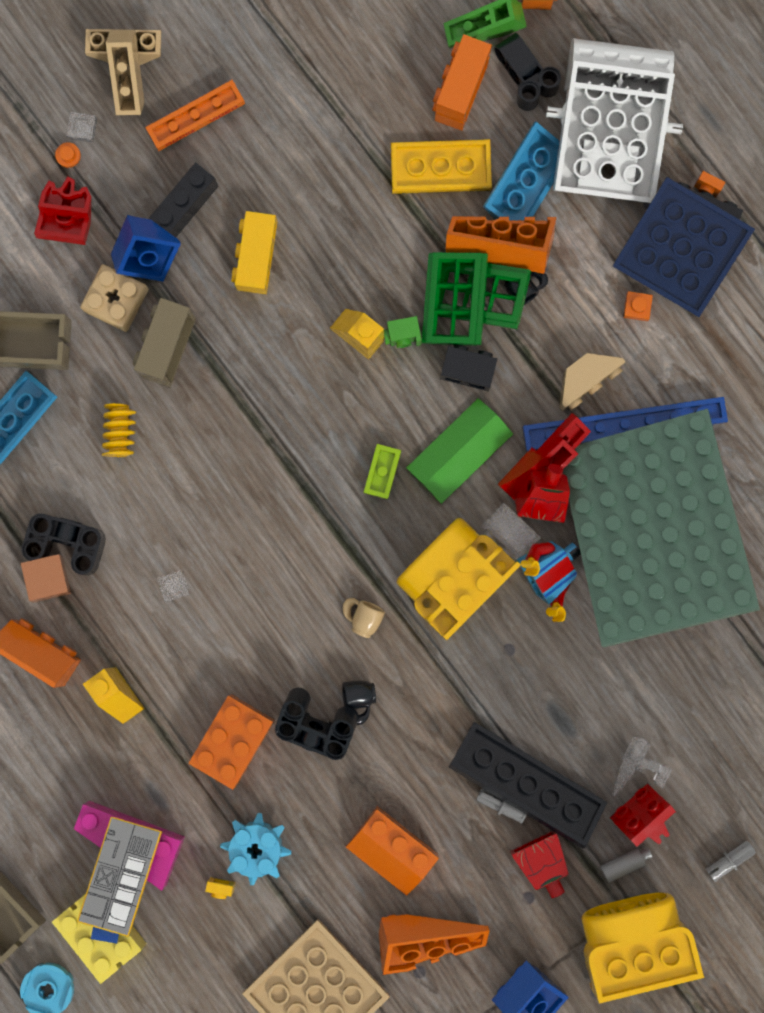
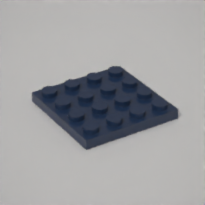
(683, 247)

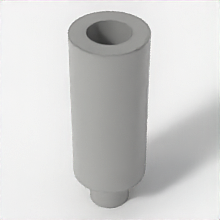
(625, 864)

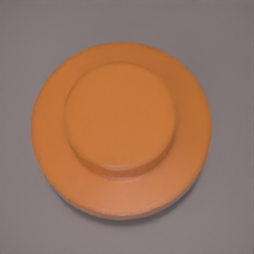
(68, 155)

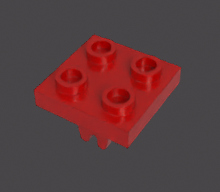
(643, 816)

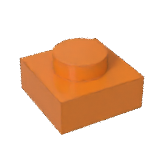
(709, 183)
(637, 306)

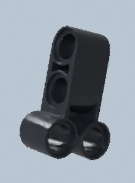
(526, 71)

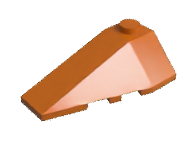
(416, 939)

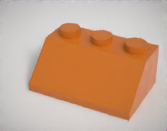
(37, 653)
(392, 851)

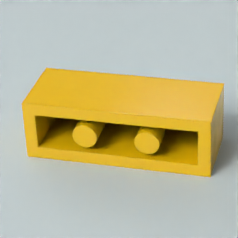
(255, 252)

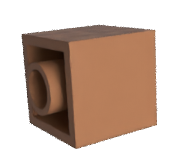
(45, 578)

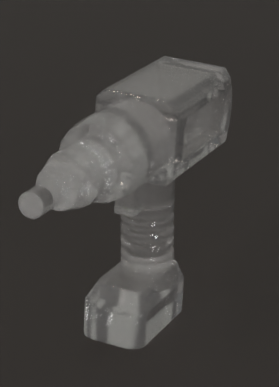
(635, 760)

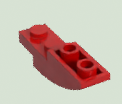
(555, 450)

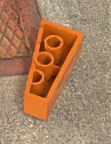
(506, 241)

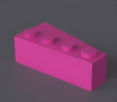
(93, 825)

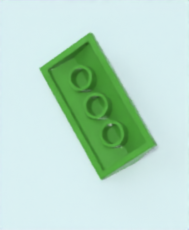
(460, 450)

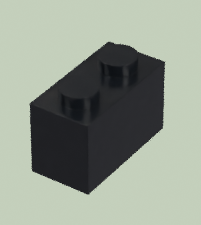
(468, 368)

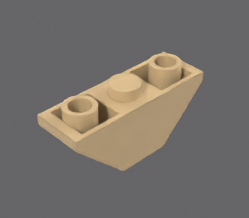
(147, 42)
(586, 377)

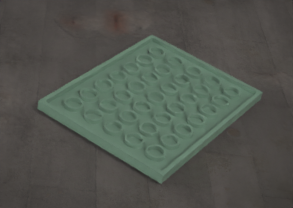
(658, 530)

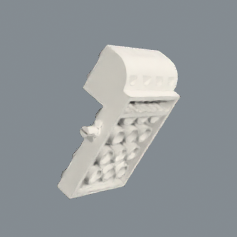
(614, 117)

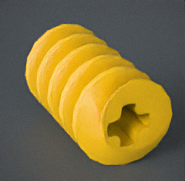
(118, 430)

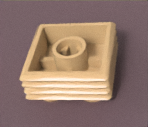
(120, 312)

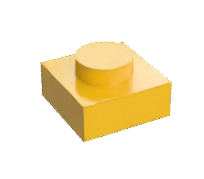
(220, 888)

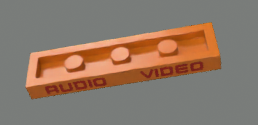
(195, 115)

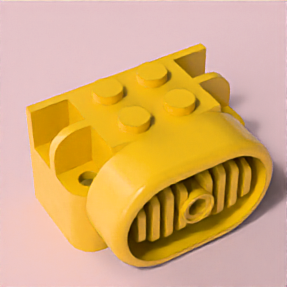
(455, 576)
(638, 947)

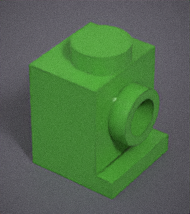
(403, 332)

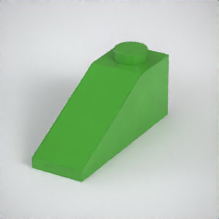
(487, 22)

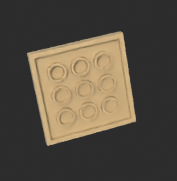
(316, 977)

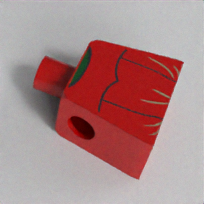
(544, 495)
(543, 863)

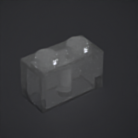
(510, 532)

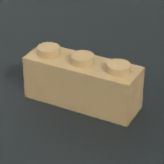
(125, 72)

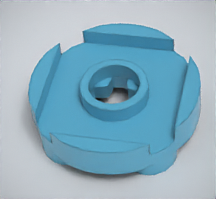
(41, 975)

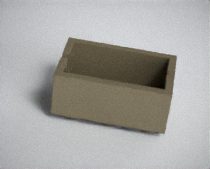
(34, 340)
(164, 342)
(17, 918)

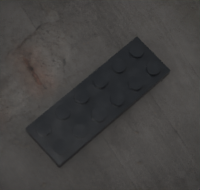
(528, 785)

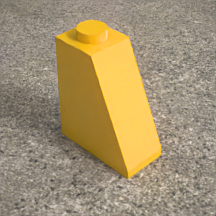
(359, 331)
(113, 694)

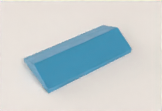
(525, 177)
(21, 410)

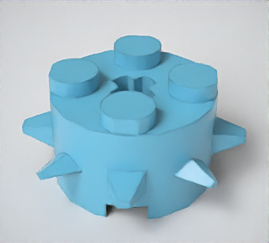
(268, 841)

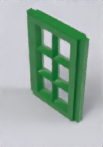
(497, 272)
(477, 298)

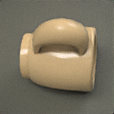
(366, 617)

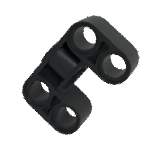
(66, 533)
(311, 733)

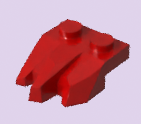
(64, 213)

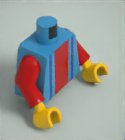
(550, 574)

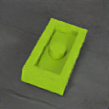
(382, 471)

